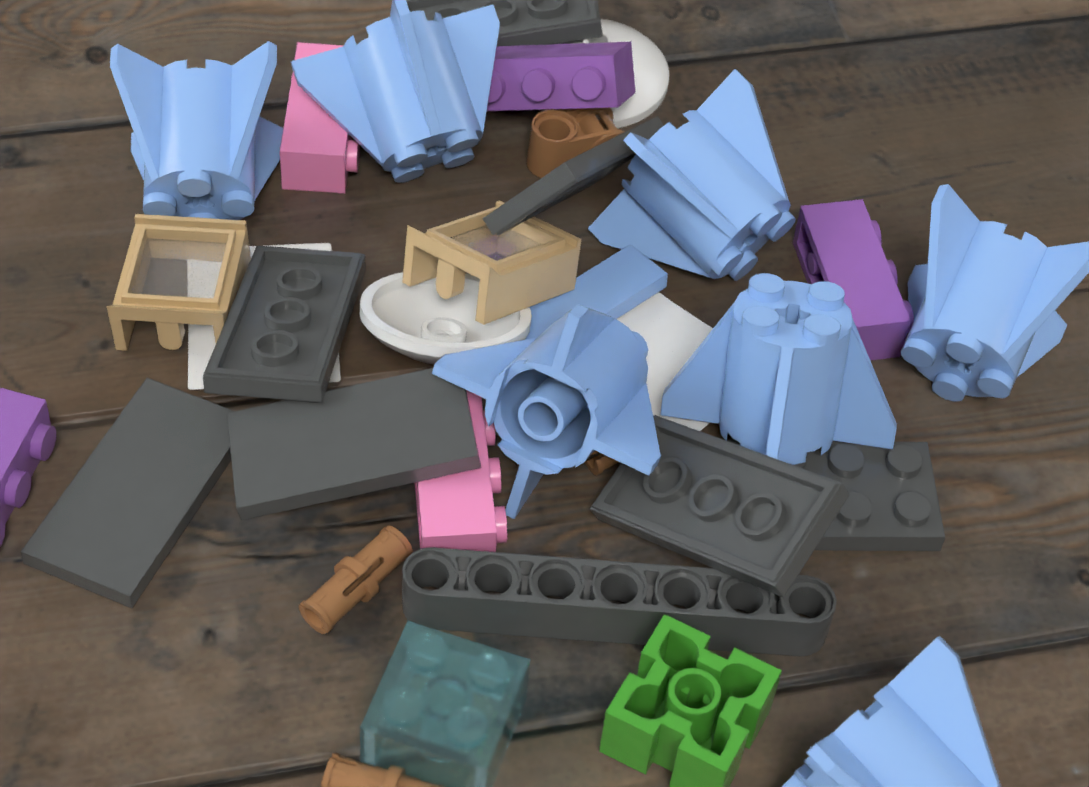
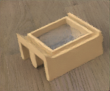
(513, 267)
(179, 276)

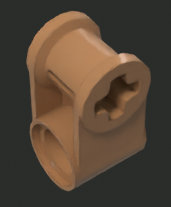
(566, 134)

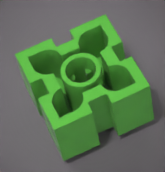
(689, 708)

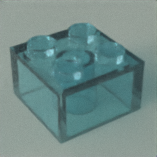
(445, 708)

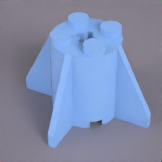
(410, 88)
(200, 132)
(703, 190)
(985, 301)
(785, 374)
(563, 397)
(912, 736)

